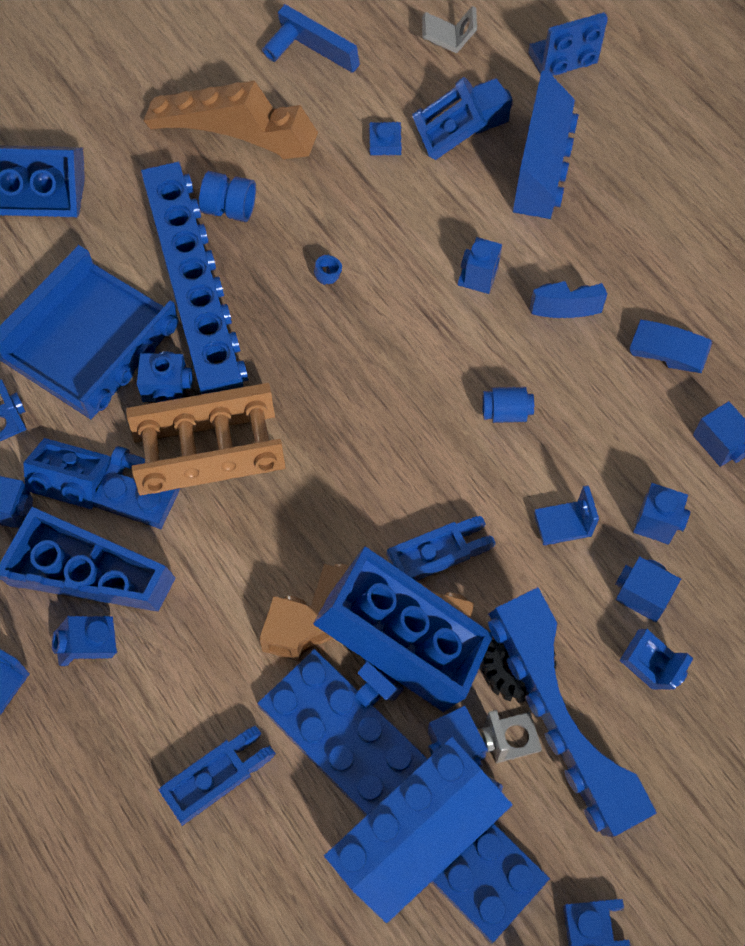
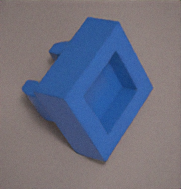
(377, 685)

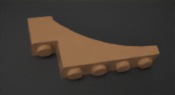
(238, 112)
(290, 621)

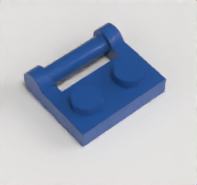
(454, 124)
(120, 494)

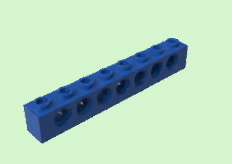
(186, 259)

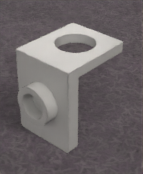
(446, 34)
(495, 741)

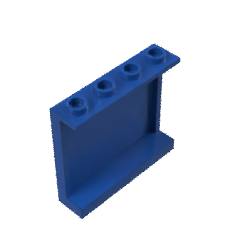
(83, 333)

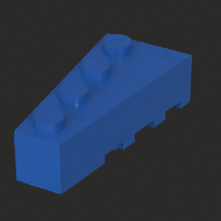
(76, 563)

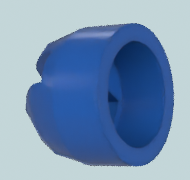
(333, 269)

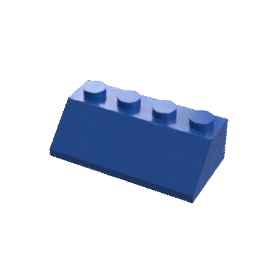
(545, 149)
(41, 181)
(405, 630)
(418, 830)

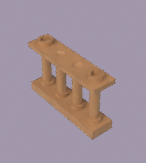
(198, 414)

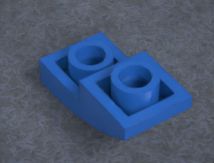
(558, 301)
(671, 344)

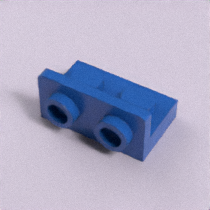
(65, 472)

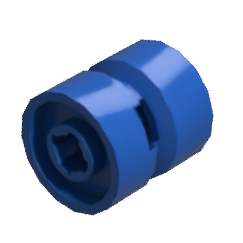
(227, 196)

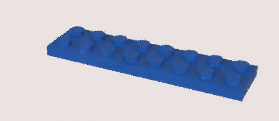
(369, 761)

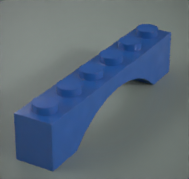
(610, 791)

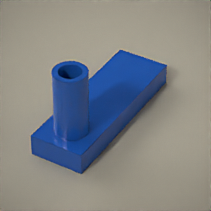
(314, 36)

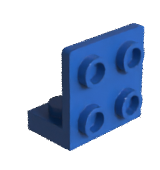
(570, 45)

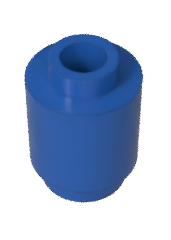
(507, 404)

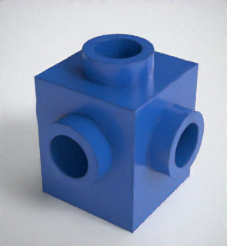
(163, 377)

